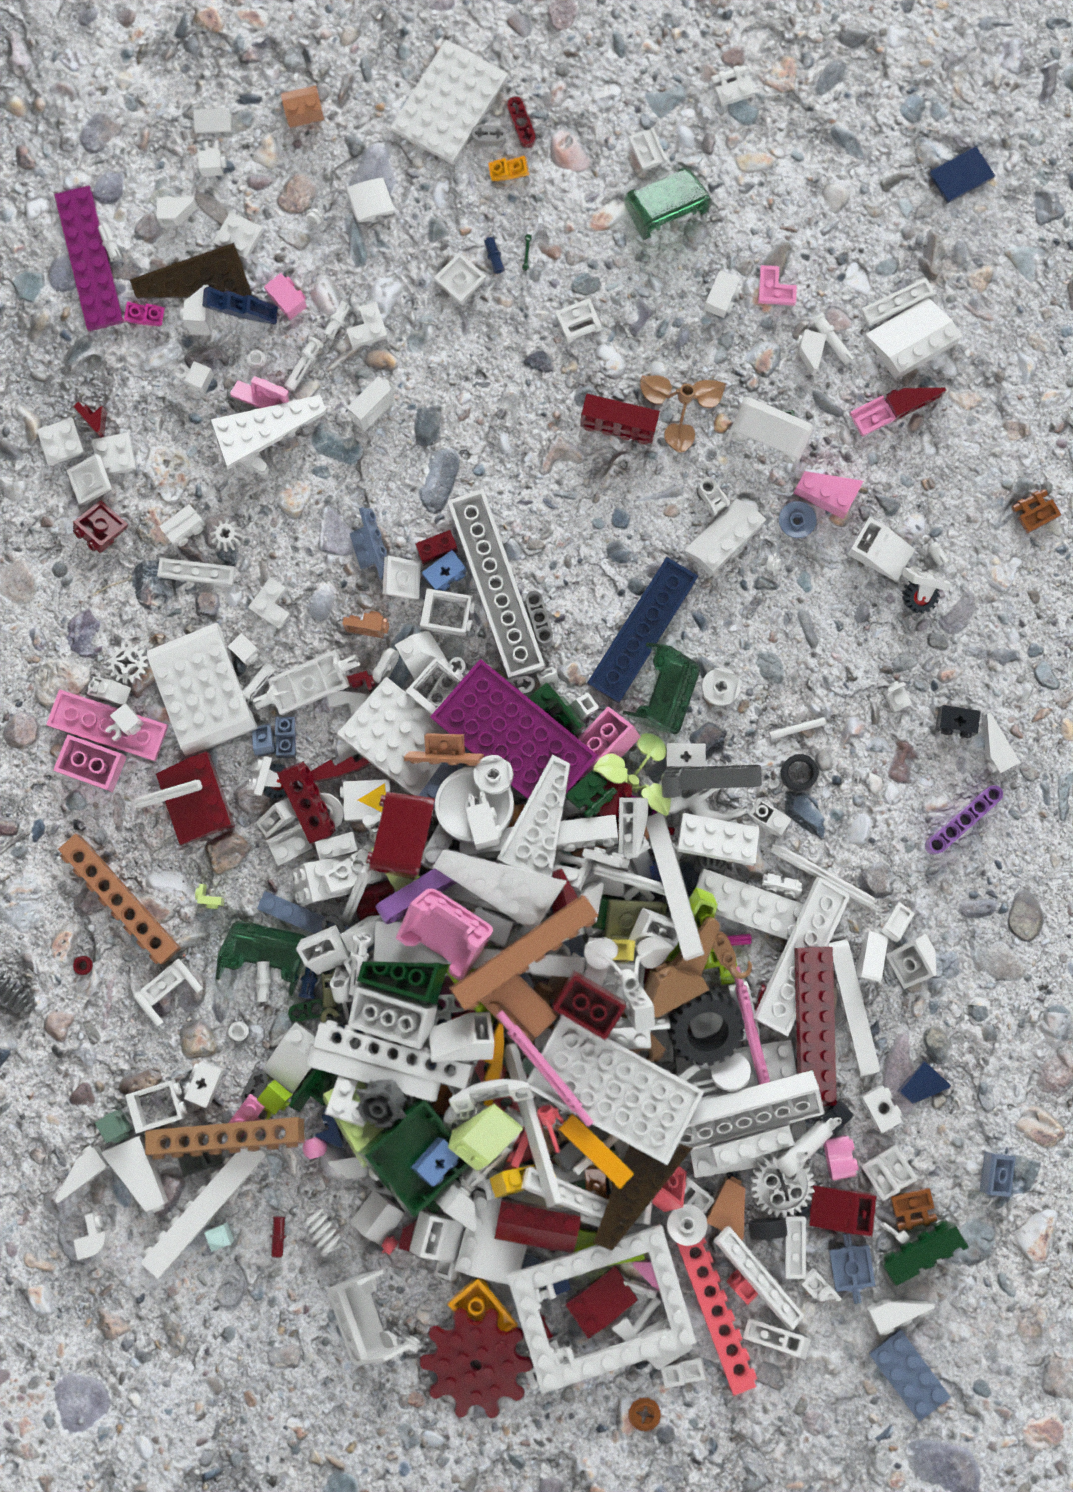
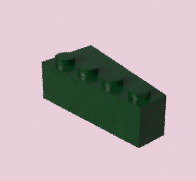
(413, 980)
(923, 1252)

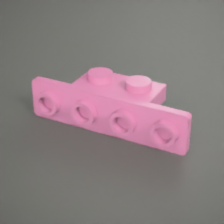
(260, 393)

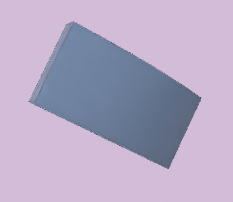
(285, 737)

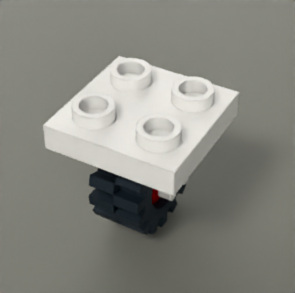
(923, 588)
(265, 779)

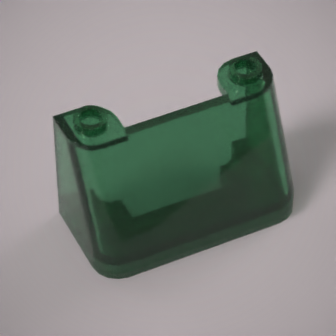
(666, 201)

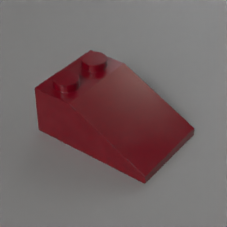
(601, 1302)

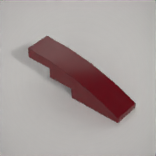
(330, 771)

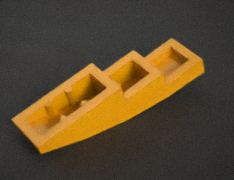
(495, 1065)
(596, 1151)

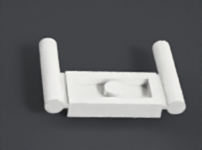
(162, 985)

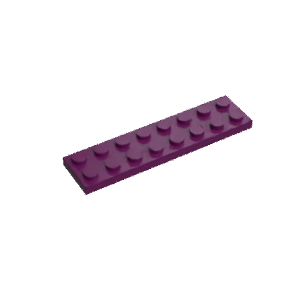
(89, 258)

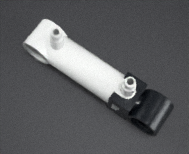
(825, 1126)

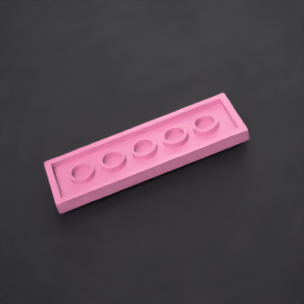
(91, 718)

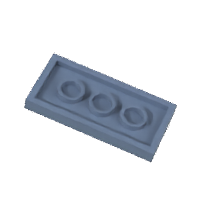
(909, 1375)

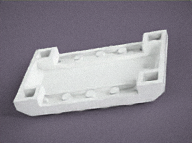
(201, 690)

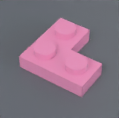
(773, 293)

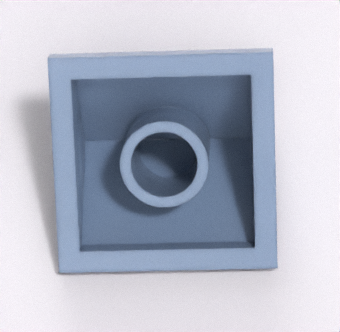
(997, 1174)

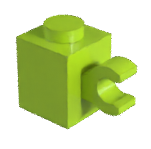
(274, 1099)

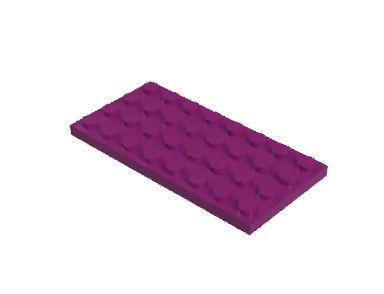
(510, 725)

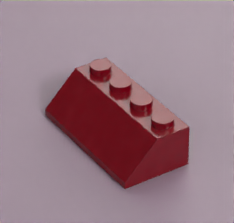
(537, 1225)

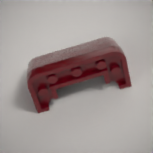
(401, 834)

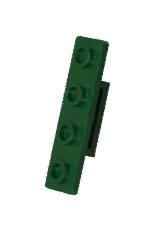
(314, 1086)

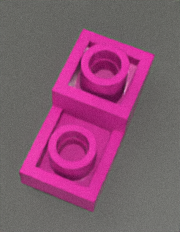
(144, 315)

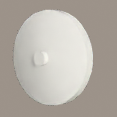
(453, 799)

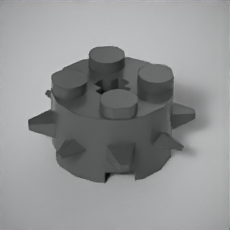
(381, 1103)

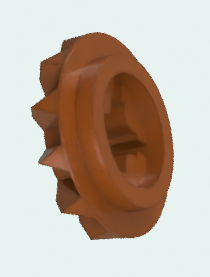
(650, 1422)

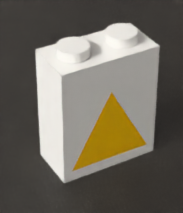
(363, 798)

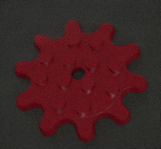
(482, 1342)

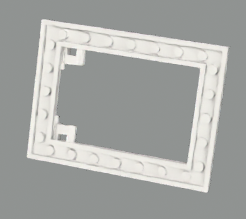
(527, 1298)

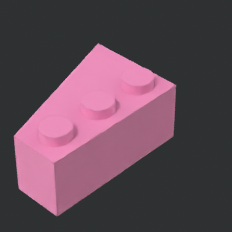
(828, 491)

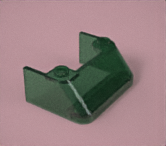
(671, 692)
(261, 943)

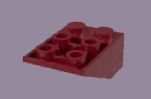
(843, 1210)

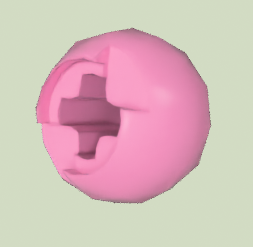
(314, 1147)

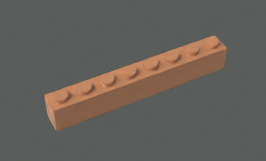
(523, 952)

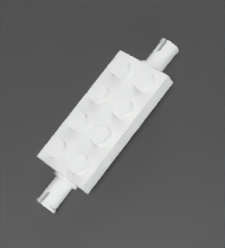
(307, 682)

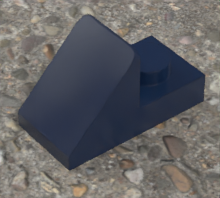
(333, 1134)

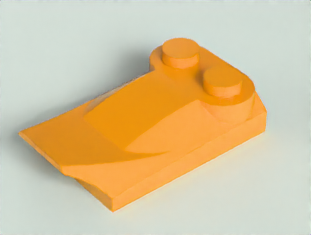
(477, 1298)

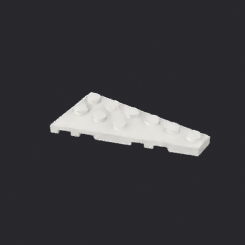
(260, 428)
(510, 889)

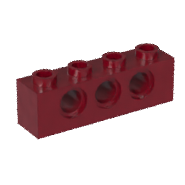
(297, 796)

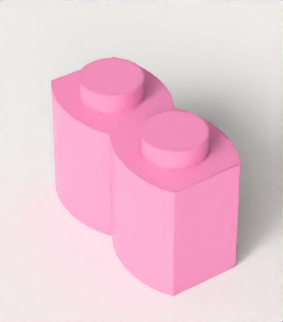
(839, 1157)

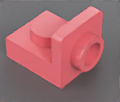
(742, 1286)

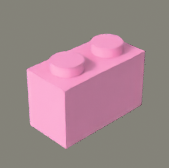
(286, 296)

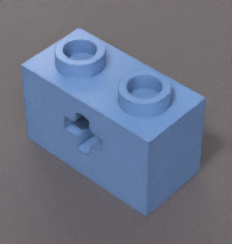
(448, 563)
(426, 1167)

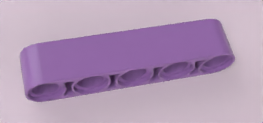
(972, 816)
(398, 903)

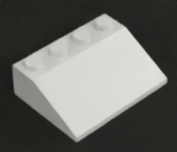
(913, 338)
(481, 1253)

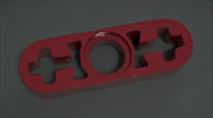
(521, 115)

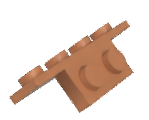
(444, 748)

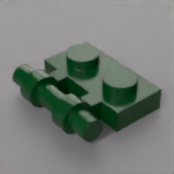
(586, 789)

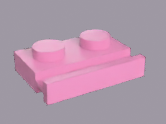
(872, 416)

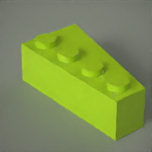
(703, 906)

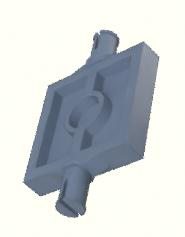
(852, 1268)

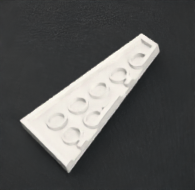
(536, 832)

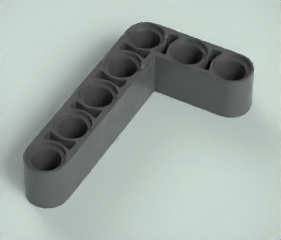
(709, 777)

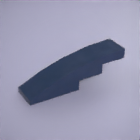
(240, 306)

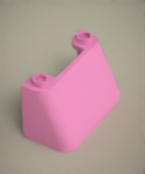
(445, 930)

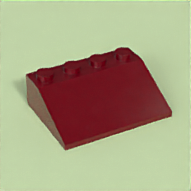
(200, 811)

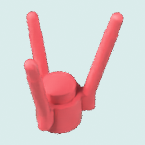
(547, 1116)

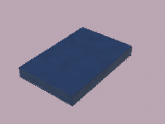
(961, 174)

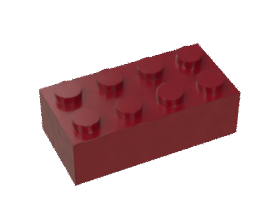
(619, 419)

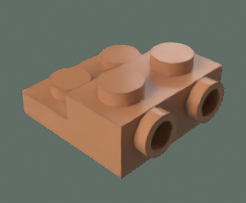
(371, 625)

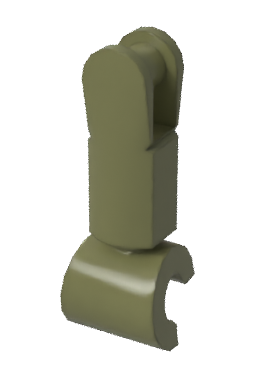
(327, 997)

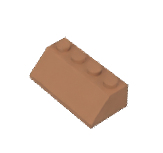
(521, 1006)

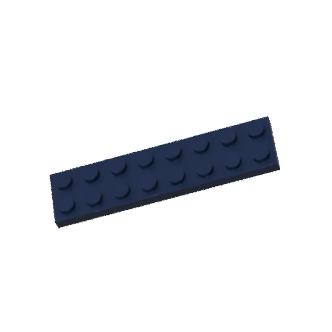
(644, 625)

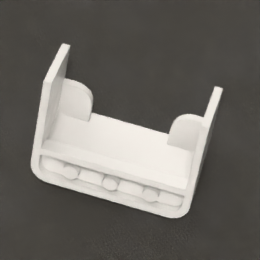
(771, 428)
(360, 1322)

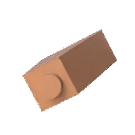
(728, 1207)

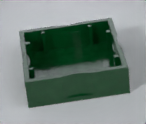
(399, 1147)

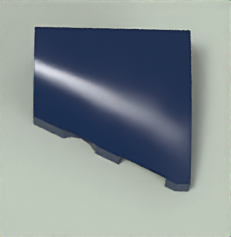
(923, 1084)

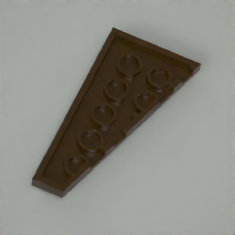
(216, 268)
(636, 1194)

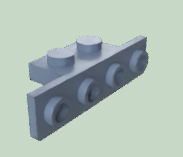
(368, 542)

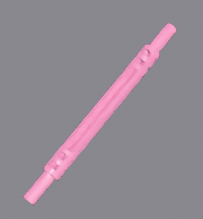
(751, 1031)
(544, 1068)

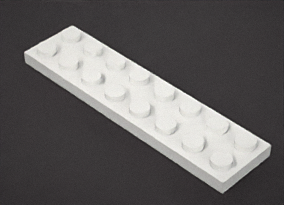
(812, 929)

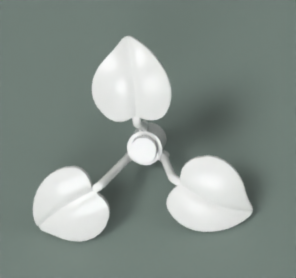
(651, 953)

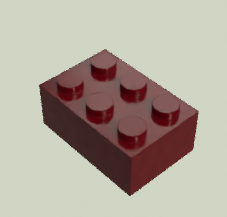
(589, 1005)

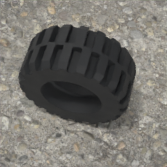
(716, 1046)

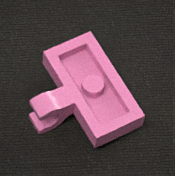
(248, 1111)

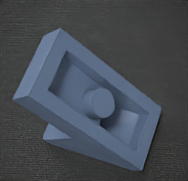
(263, 740)

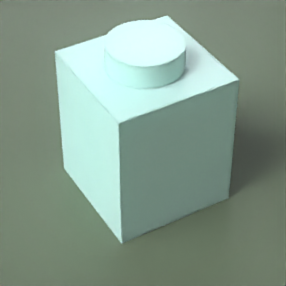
(219, 1236)

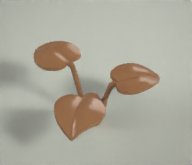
(707, 392)

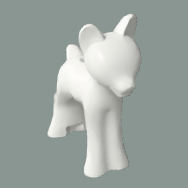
(699, 806)

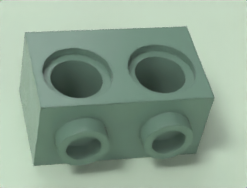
(114, 1127)

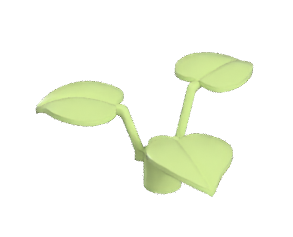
(614, 769)

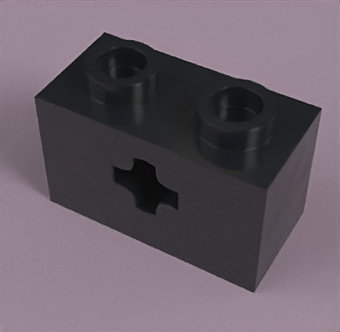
(967, 717)

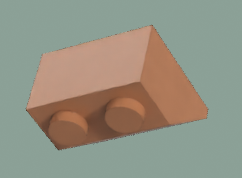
(302, 106)

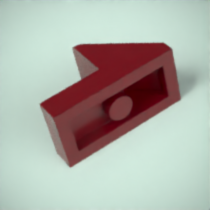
(95, 419)

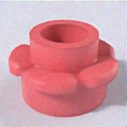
(389, 1244)

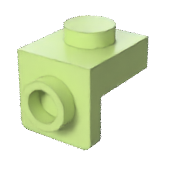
(211, 902)

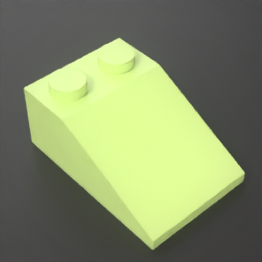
(484, 1136)

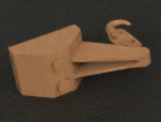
(681, 980)

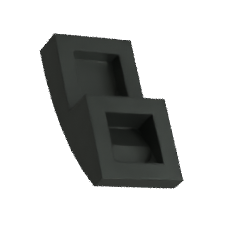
(194, 1164)

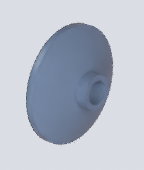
(800, 511)

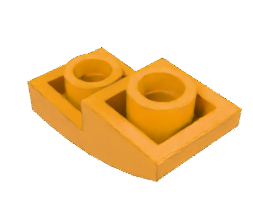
(508, 169)

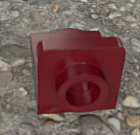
(357, 680)

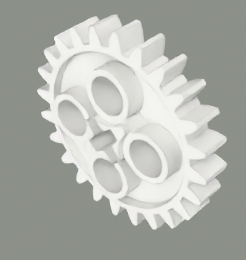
(765, 1190)

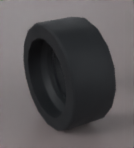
(797, 758)
(767, 1228)

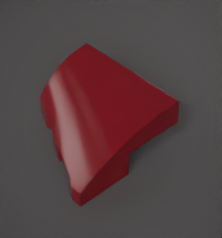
(371, 897)

